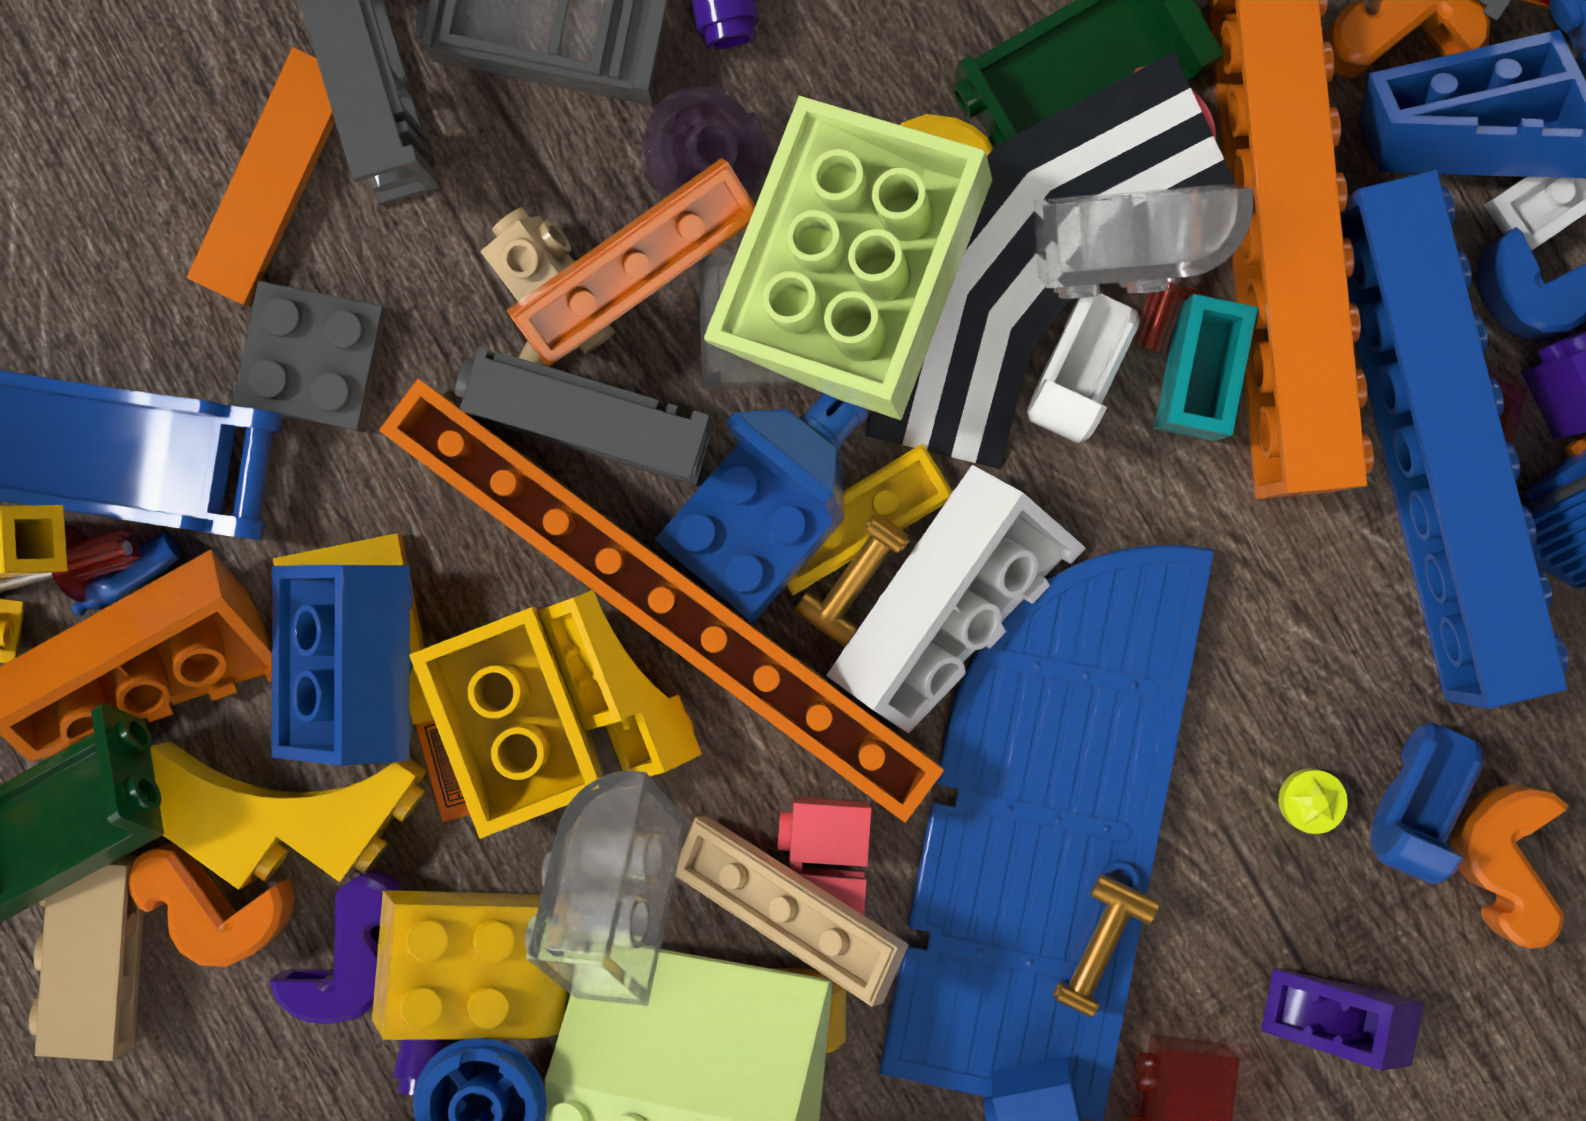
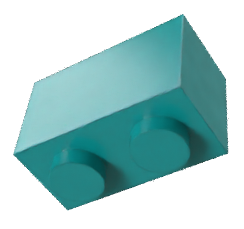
(1205, 368)

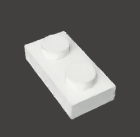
(1539, 207)

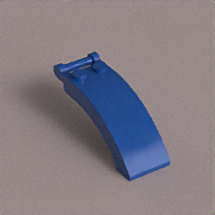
(131, 454)

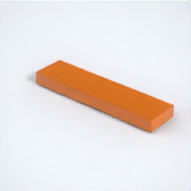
(266, 182)
(634, 262)

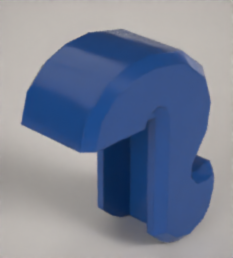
(1518, 296)
(1425, 804)

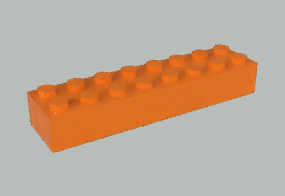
(1293, 259)

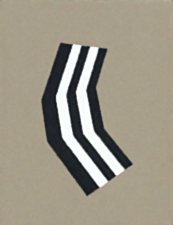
(1119, 140)

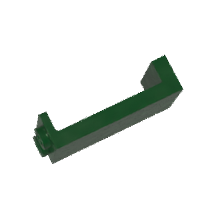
(1077, 56)
(77, 811)

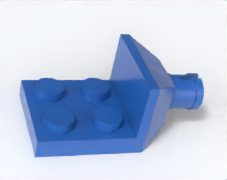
(765, 503)

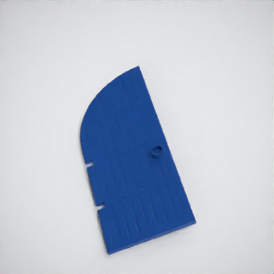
(1058, 777)

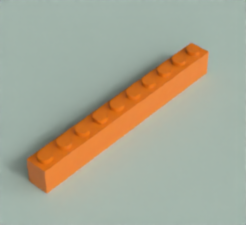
(662, 600)

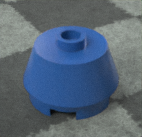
(479, 1083)

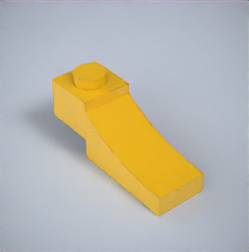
(610, 691)

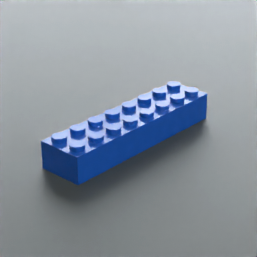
(1448, 448)

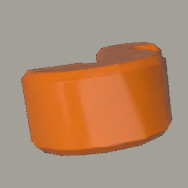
(1364, 36)
(1493, 860)
(199, 913)

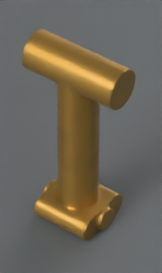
(829, 614)
(1121, 904)

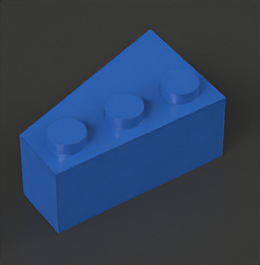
(1481, 112)

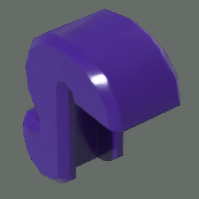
(348, 990)

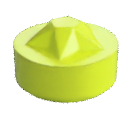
(1313, 801)

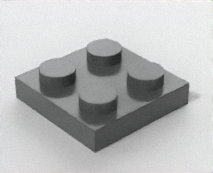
(310, 356)

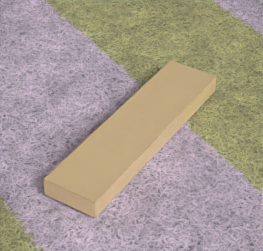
(791, 910)

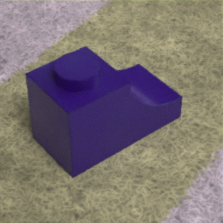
(1343, 1019)

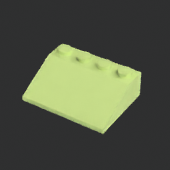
(851, 255)
(706, 1048)

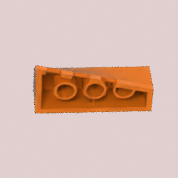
(142, 655)

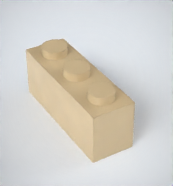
(89, 968)

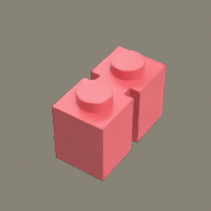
(829, 834)

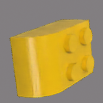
(507, 721)
(461, 969)

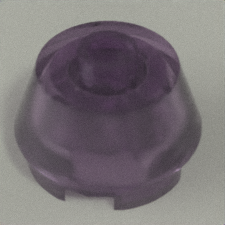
(695, 131)

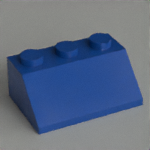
(341, 663)

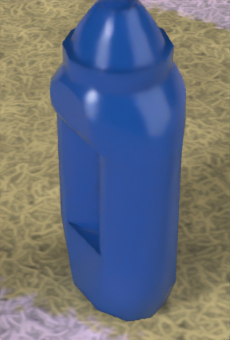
(109, 588)

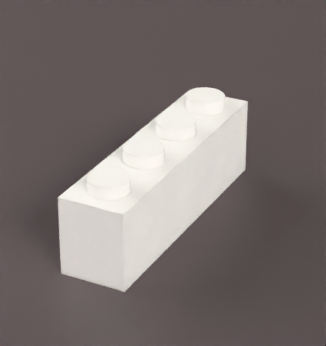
(950, 597)

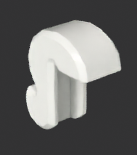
(1083, 367)

